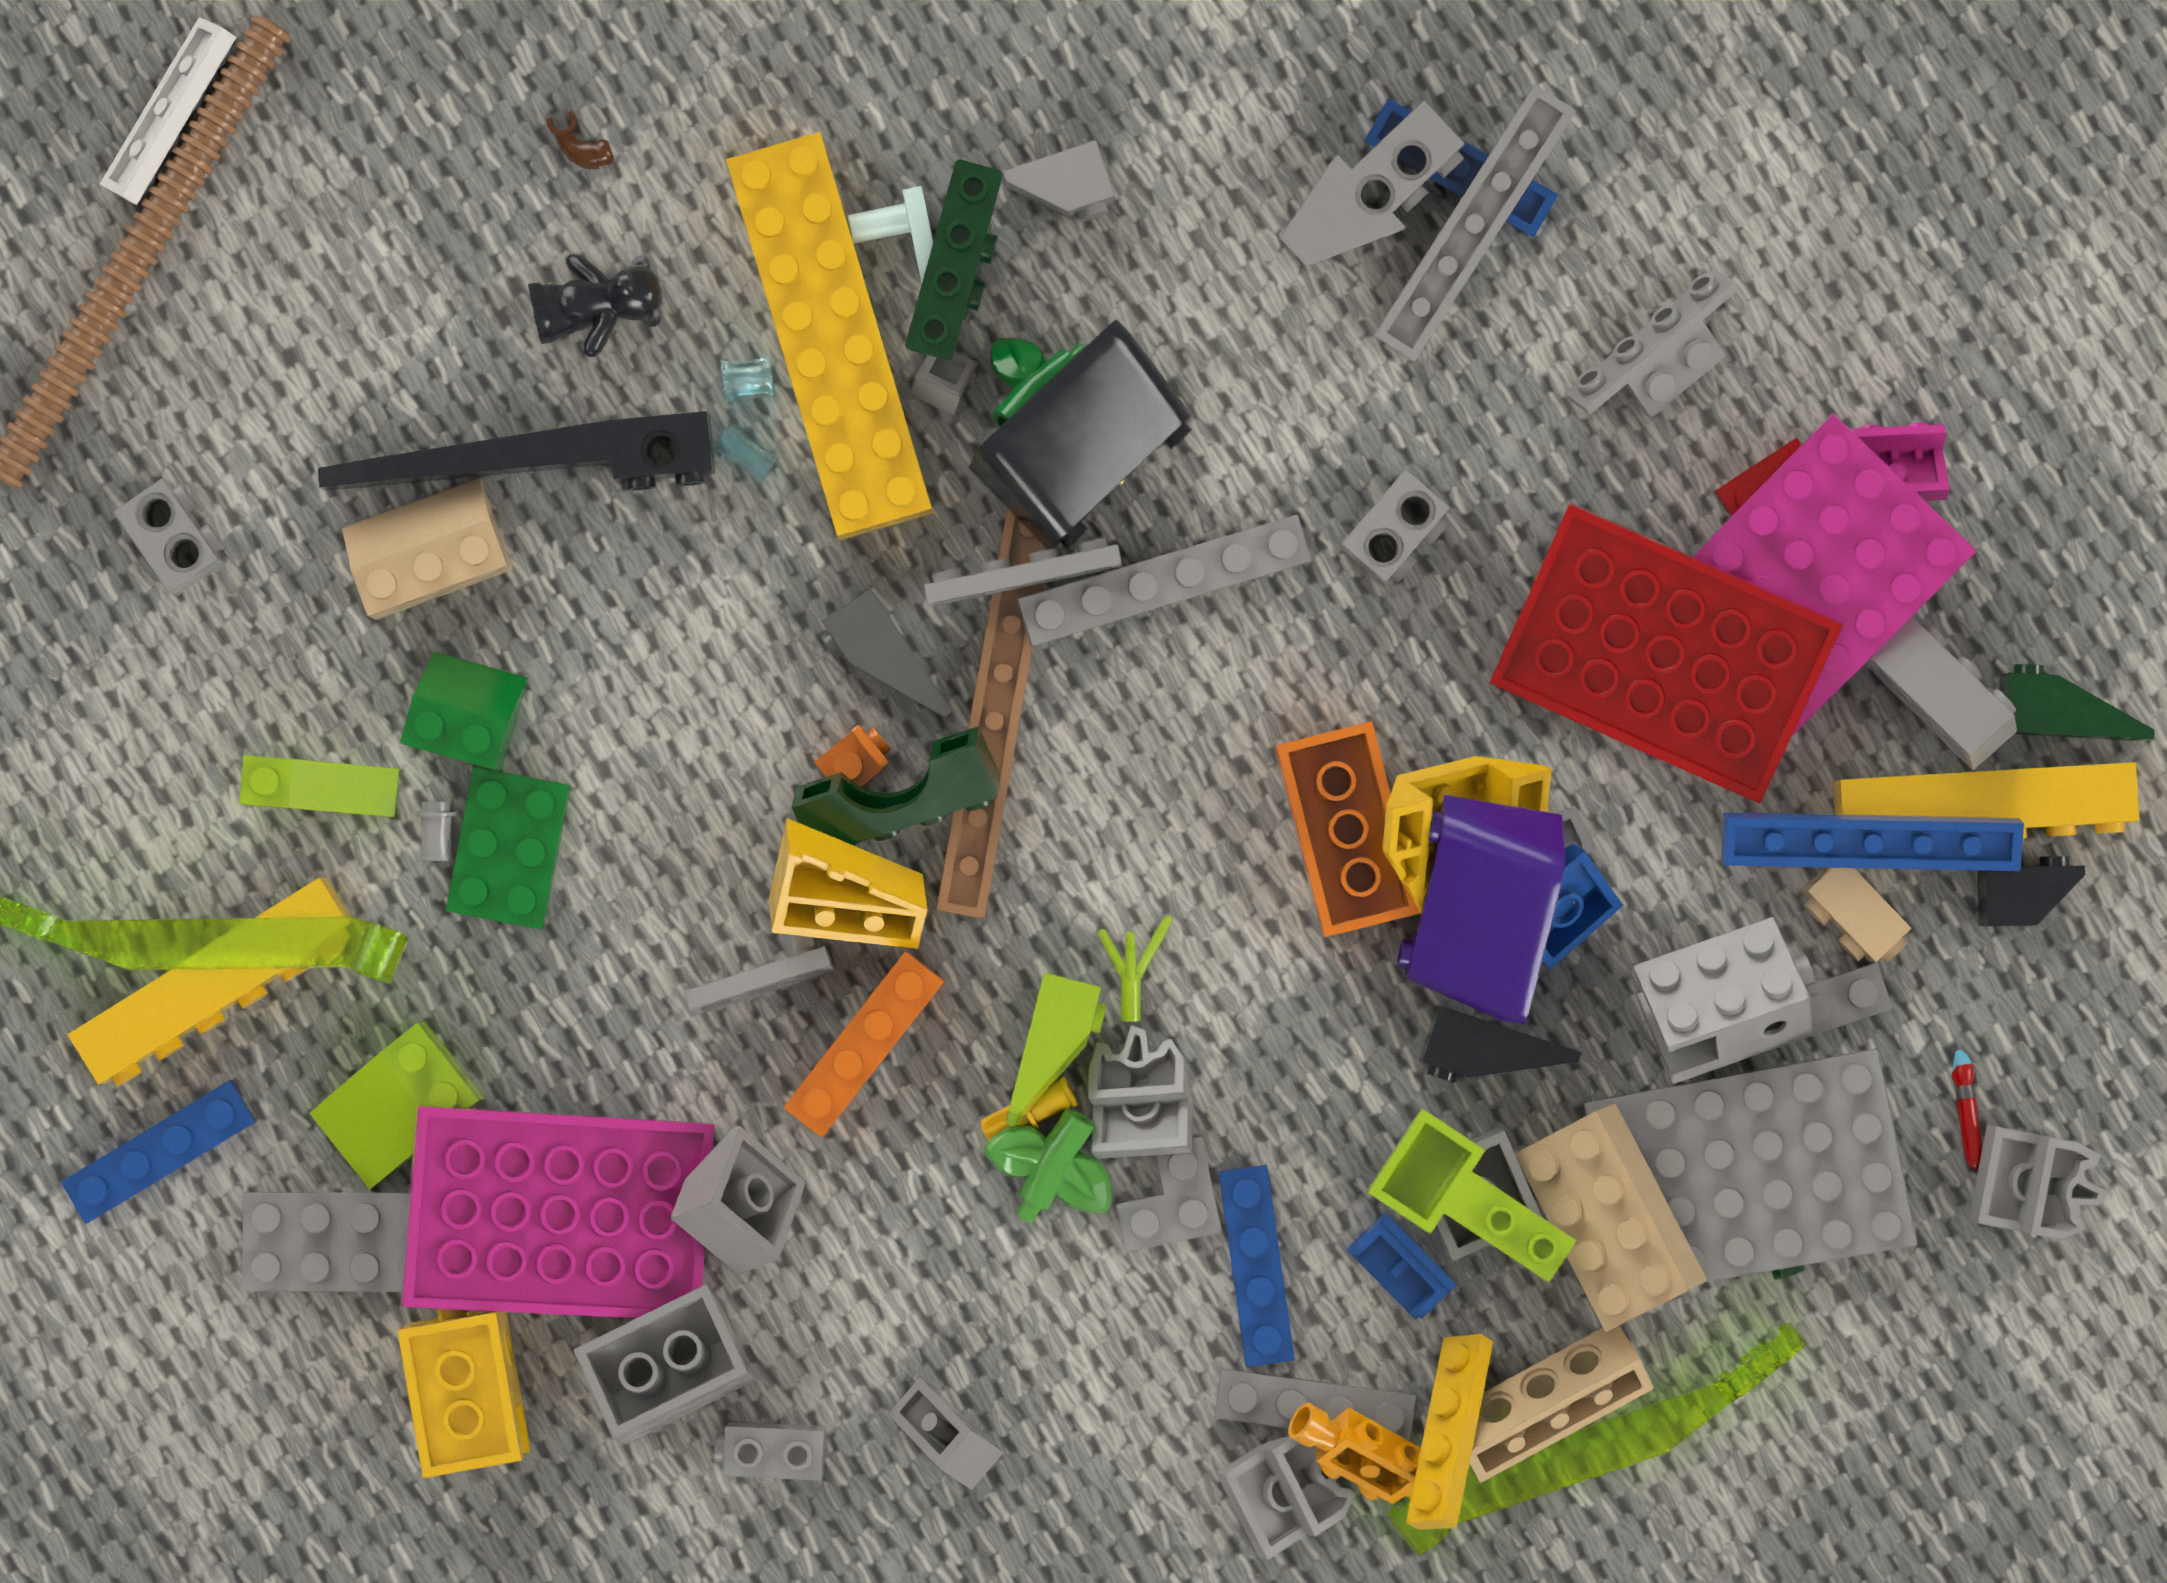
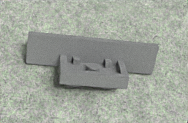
(1663, 354)

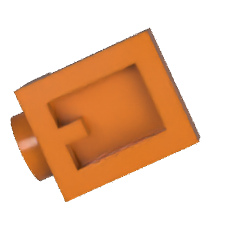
(857, 756)

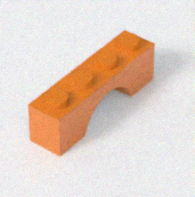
(864, 1044)

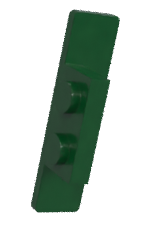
(956, 260)

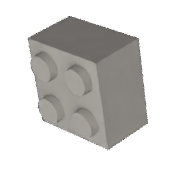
(1501, 1170)

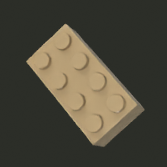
(1608, 1201)

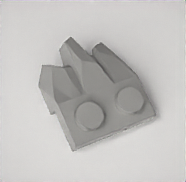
(1140, 1099)
(2033, 1183)
(1283, 1495)

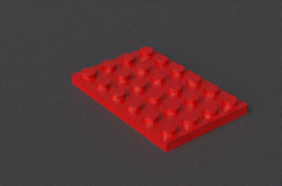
(1666, 653)

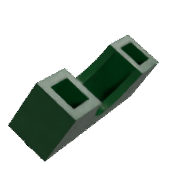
(957, 778)

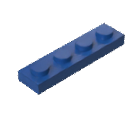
(1527, 213)
(158, 1151)
(1256, 1265)

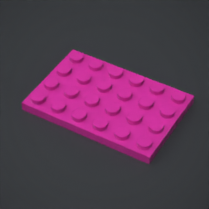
(1844, 541)
(549, 1212)

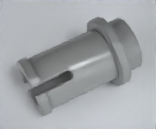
(436, 830)

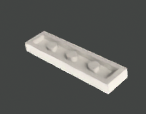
(168, 110)

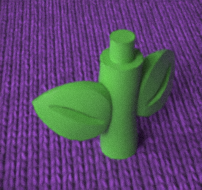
(1052, 1166)

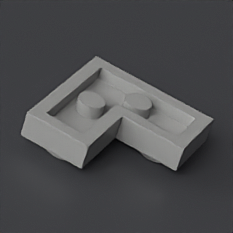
(1181, 1212)

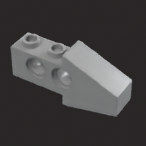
(1334, 212)

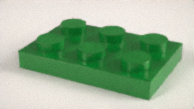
(508, 848)

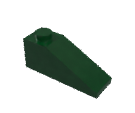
(2061, 709)

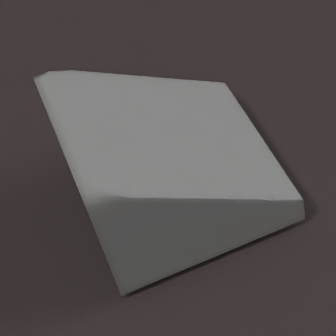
(943, 381)

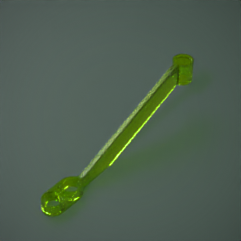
(220, 941)
(1609, 1443)

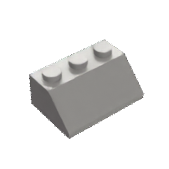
(664, 1365)

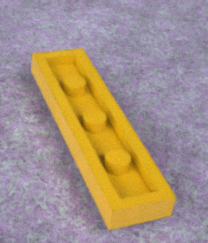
(1449, 1432)

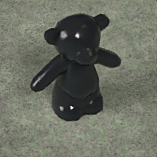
(596, 302)

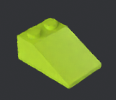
(375, 1109)

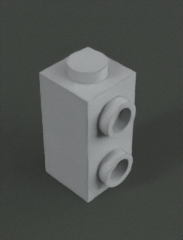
(772, 1450)

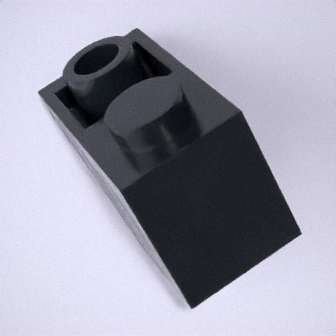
(2026, 894)

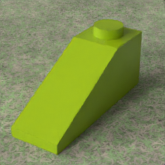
(319, 786)
(1057, 1035)

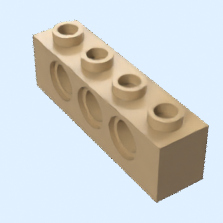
(1556, 1399)

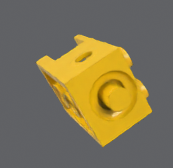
(463, 1391)

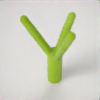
(1129, 971)

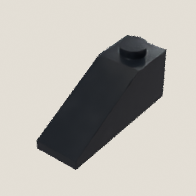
(1481, 1048)

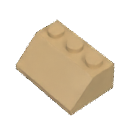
(425, 549)

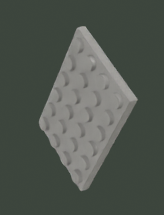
(1776, 1163)

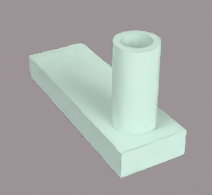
(895, 221)

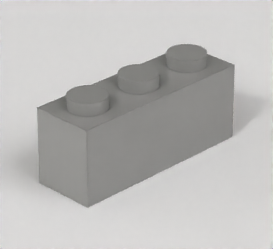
(1945, 692)

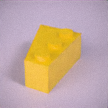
(844, 892)

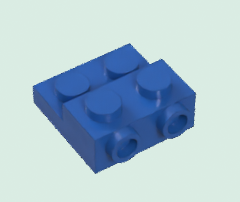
(1581, 906)

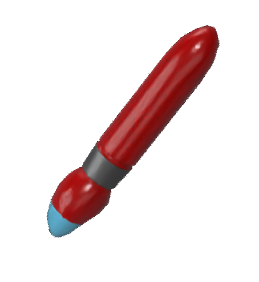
(1967, 1108)

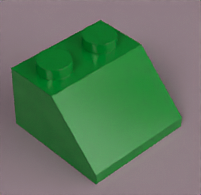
(464, 711)

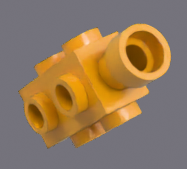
(1359, 1451)

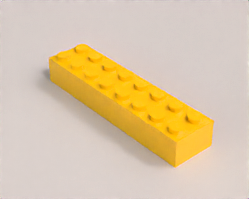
(829, 336)

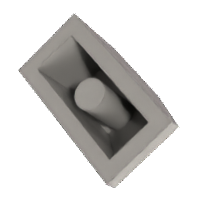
(1066, 182)
(945, 1434)

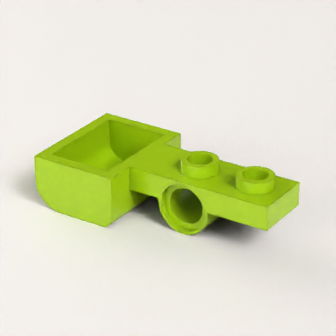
(1434, 1176)

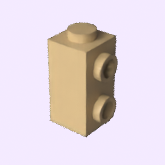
(1858, 912)

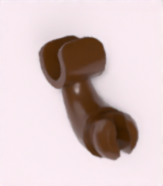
(581, 152)

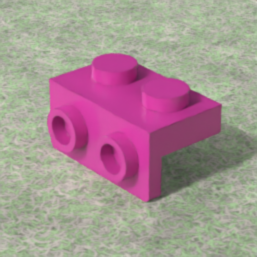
(1913, 454)

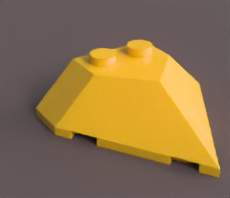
(1422, 792)

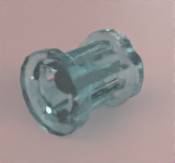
(747, 377)

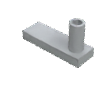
(803, 964)

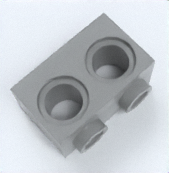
(1387, 522)
(162, 544)

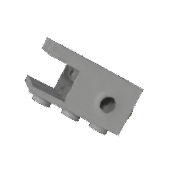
(1725, 999)

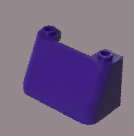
(1487, 905)

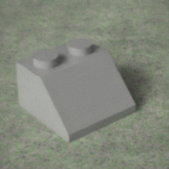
(740, 1202)

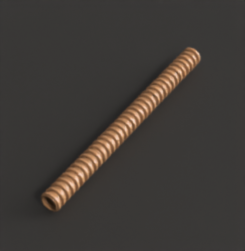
(139, 248)

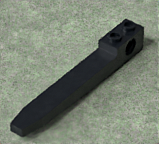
(615, 442)

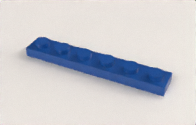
(1872, 841)

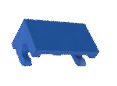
(1401, 1266)

